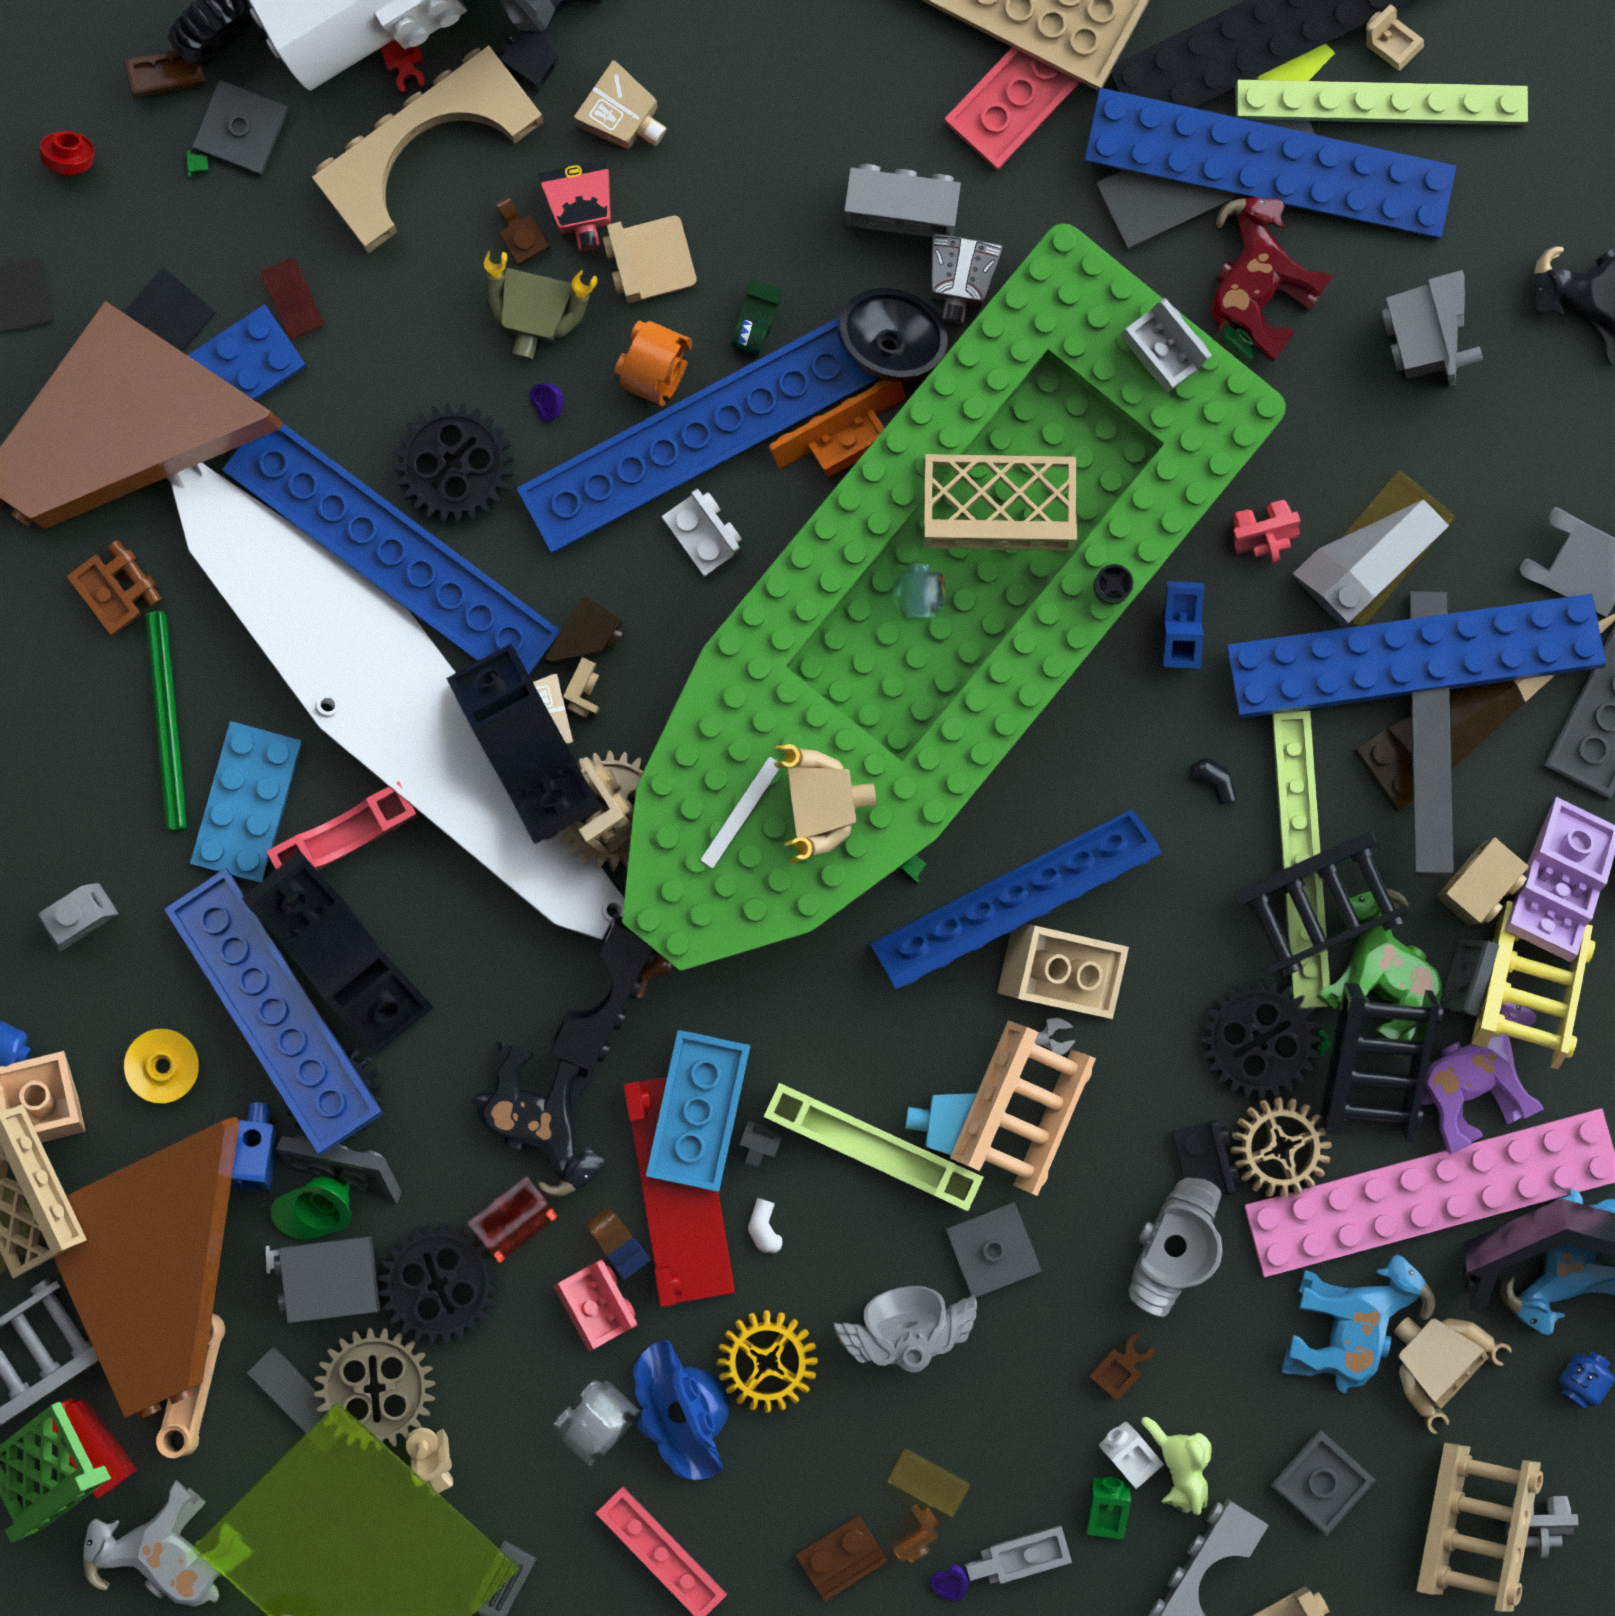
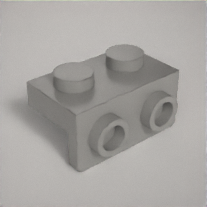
(1166, 345)

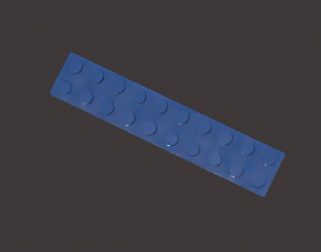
(1269, 163)
(692, 437)
(389, 548)
(1415, 656)

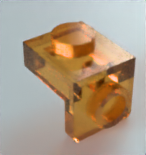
(915, 1544)

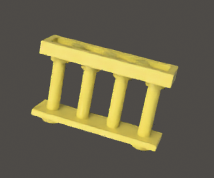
(1498, 992)

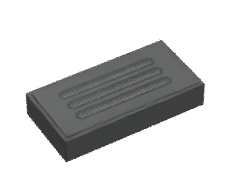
(503, 1598)

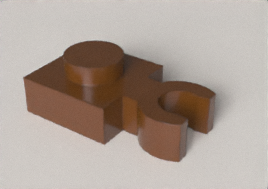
(1117, 1371)

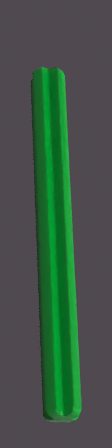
(166, 720)

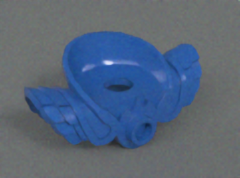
(704, 1401)

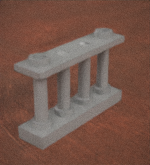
(52, 1372)

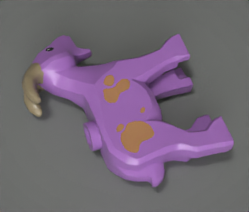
(1472, 1071)

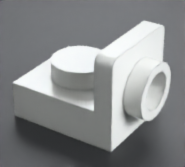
(1130, 1454)

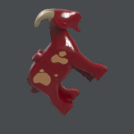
(1258, 274)

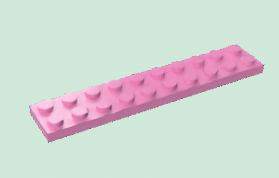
(1432, 1192)

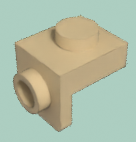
(1392, 38)

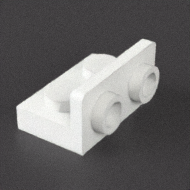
(702, 532)

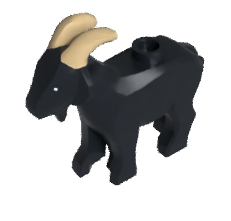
(1588, 293)

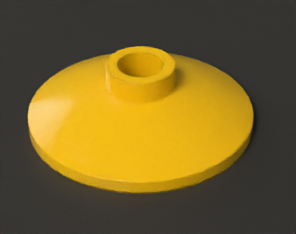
(142, 1070)

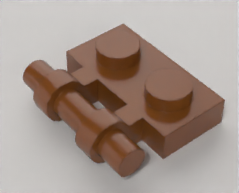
(104, 593)

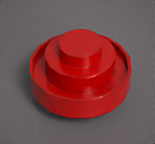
(66, 153)

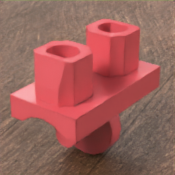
(1267, 535)

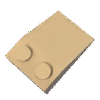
(1063, 970)

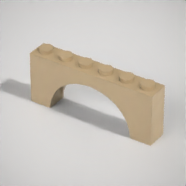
(475, 92)

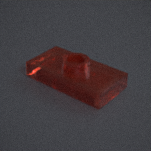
(292, 298)

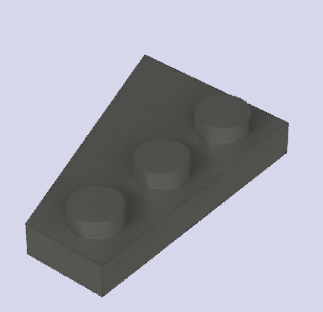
(356, 1168)

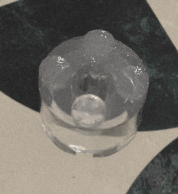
(596, 1421)

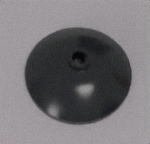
(892, 334)

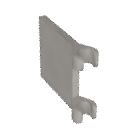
(1582, 564)

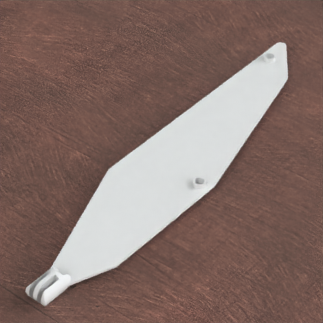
(388, 689)

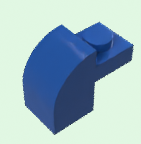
(1182, 625)

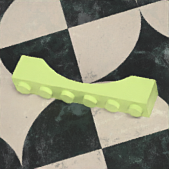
(873, 1147)

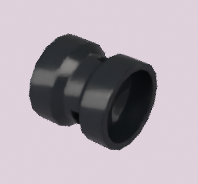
(1113, 579)

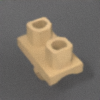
(430, 1457)

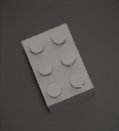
(901, 202)

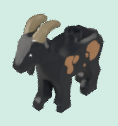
(540, 1120)

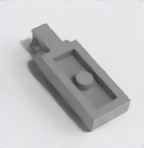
(1021, 1556)

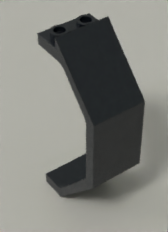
(1529, 1236)

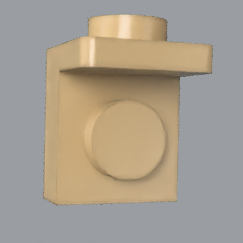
(582, 682)

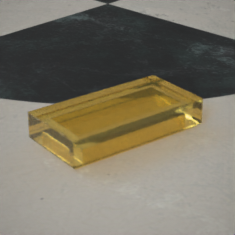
(928, 1482)

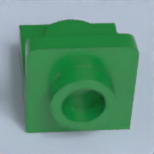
(1109, 1508)

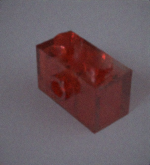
(512, 1219)

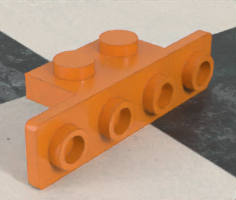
(842, 433)

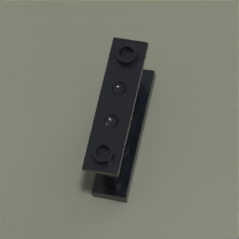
(1326, 867)
(1350, 1041)

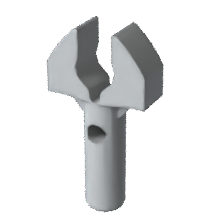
(1043, 1037)

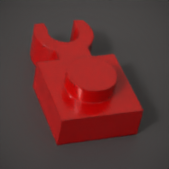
(403, 60)

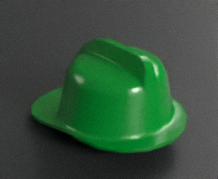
(313, 1209)

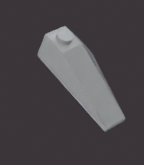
(1361, 564)

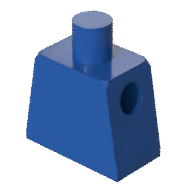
(255, 1165)

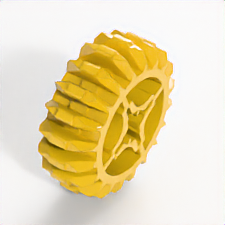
(749, 1386)

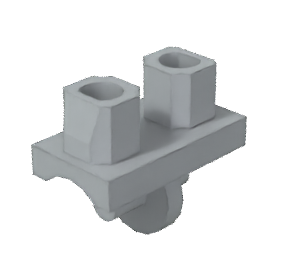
(1556, 1522)

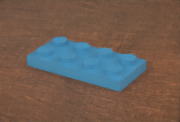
(246, 801)
(698, 1110)

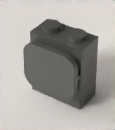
(327, 1279)

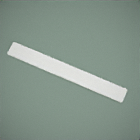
(740, 813)

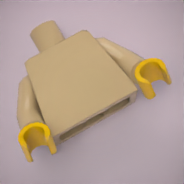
(821, 800)

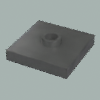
(240, 127)
(1468, 976)
(993, 1250)
(1323, 1482)

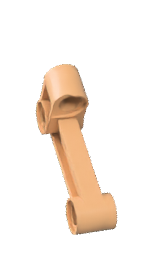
(188, 1413)

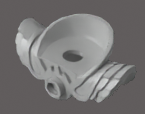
(1186, 1213)
(908, 1327)

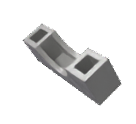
(1230, 1533)

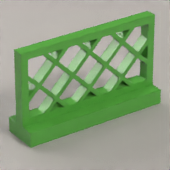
(54, 1496)

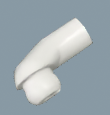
(760, 1229)

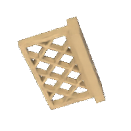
(992, 532)
(43, 1194)

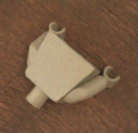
(1441, 1361)

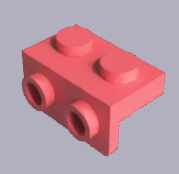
(596, 1304)

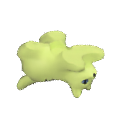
(1185, 1459)

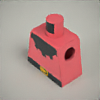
(579, 200)

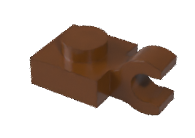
(522, 235)

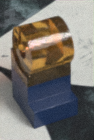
(618, 1242)

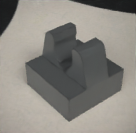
(760, 1141)

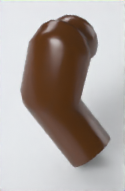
(659, 966)

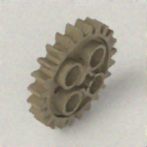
(408, 1385)

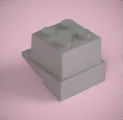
(1428, 326)

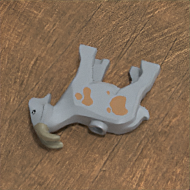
(156, 1552)

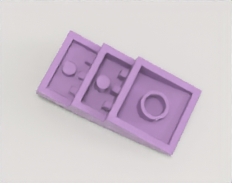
(1563, 880)

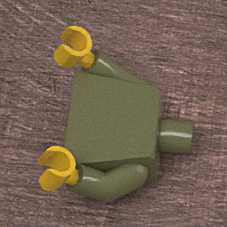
(534, 305)

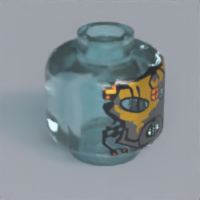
(920, 591)

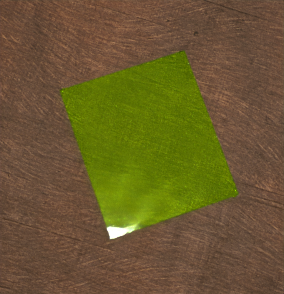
(352, 1535)

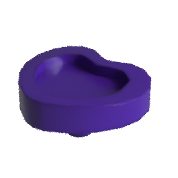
(547, 400)
(951, 1583)

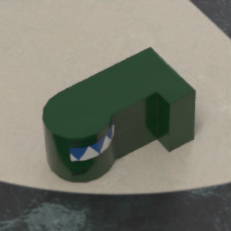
(756, 317)

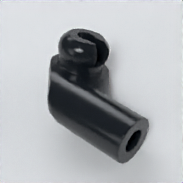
(1216, 774)

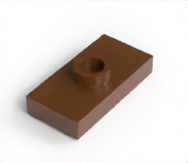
(161, 74)

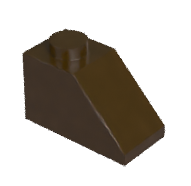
(586, 634)

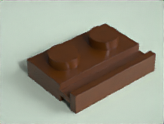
(841, 1557)

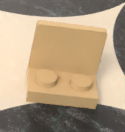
(611, 828)

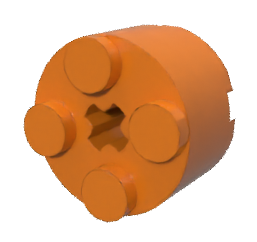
(653, 362)

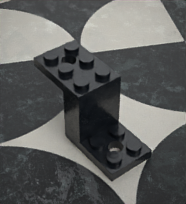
(523, 744)
(337, 952)

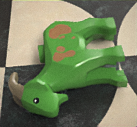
(1387, 968)

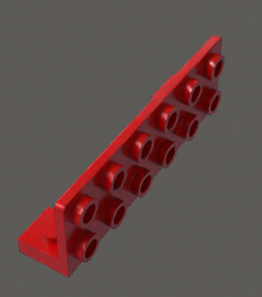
(681, 1218)

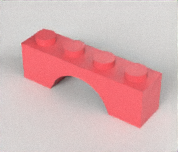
(349, 831)

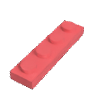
(661, 1553)

